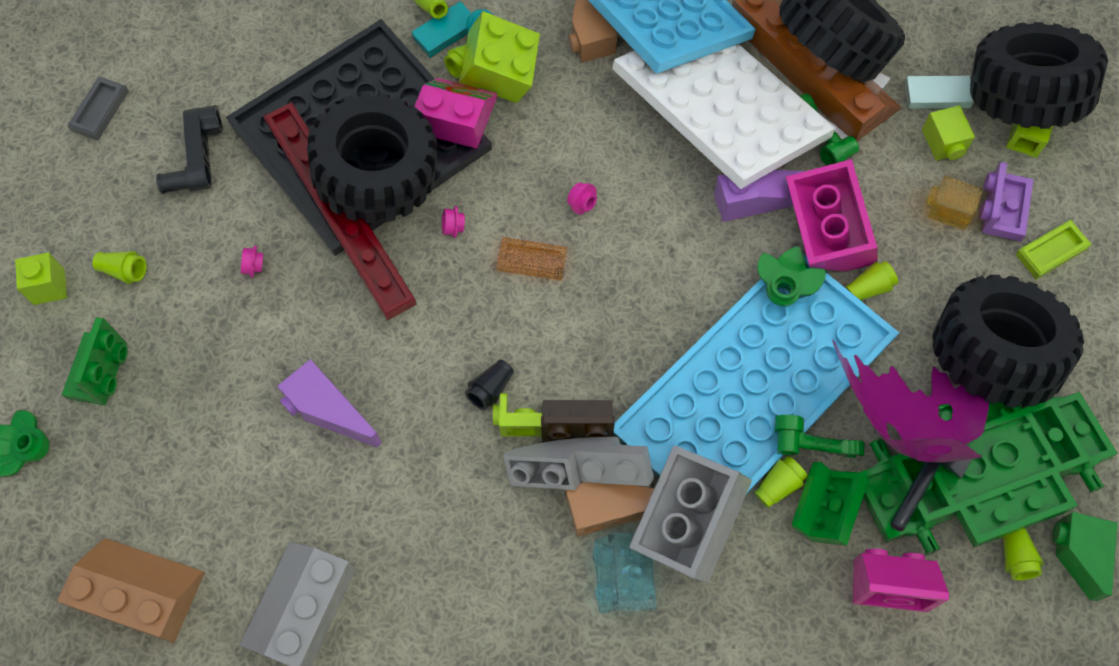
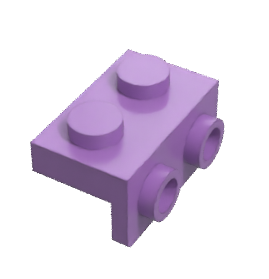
(1006, 205)

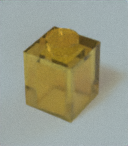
(953, 202)

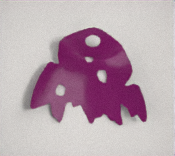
(916, 416)

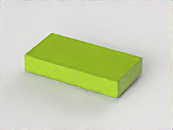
(1053, 249)

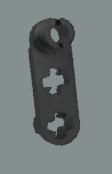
(197, 173)

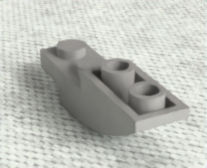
(578, 460)

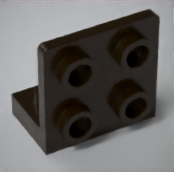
(576, 419)

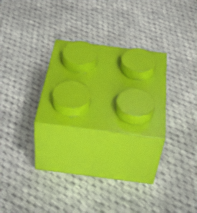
(500, 57)

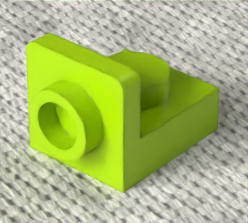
(522, 423)

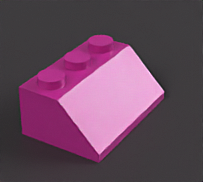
(833, 218)

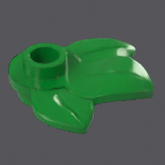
(789, 273)
(21, 443)

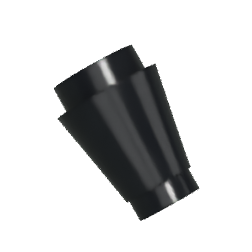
(486, 387)

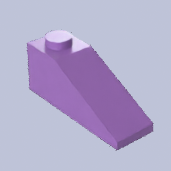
(759, 197)
(322, 404)

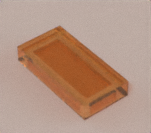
(532, 258)

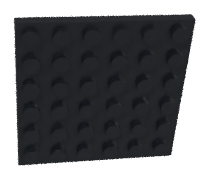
(363, 64)

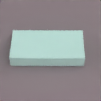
(938, 92)

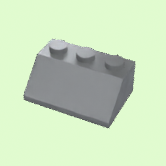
(690, 514)
(298, 606)

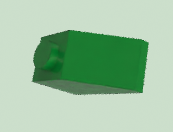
(1087, 552)

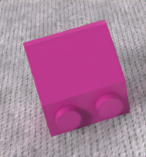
(898, 581)

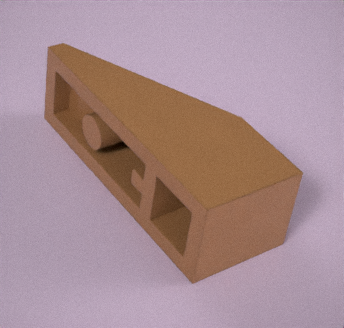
(591, 33)
(606, 505)

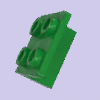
(96, 365)

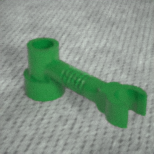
(837, 149)
(791, 438)

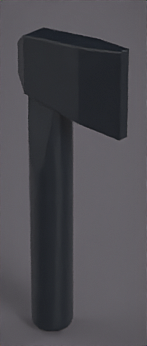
(920, 486)

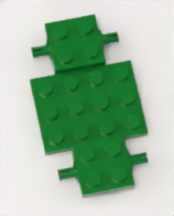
(1007, 487)

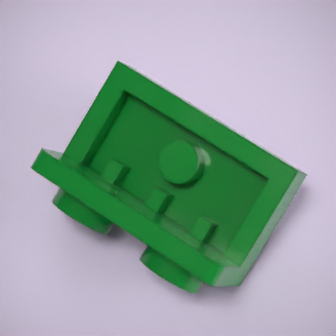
(829, 504)

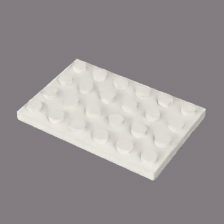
(730, 110)

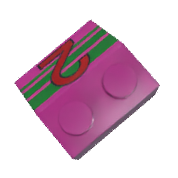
(456, 110)

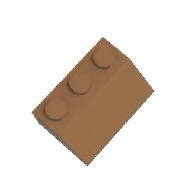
(132, 589)

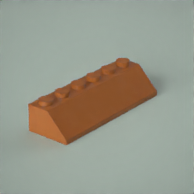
(848, 103)

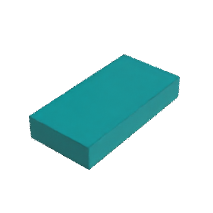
(442, 32)

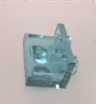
(622, 575)

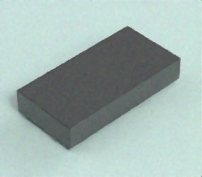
(98, 108)

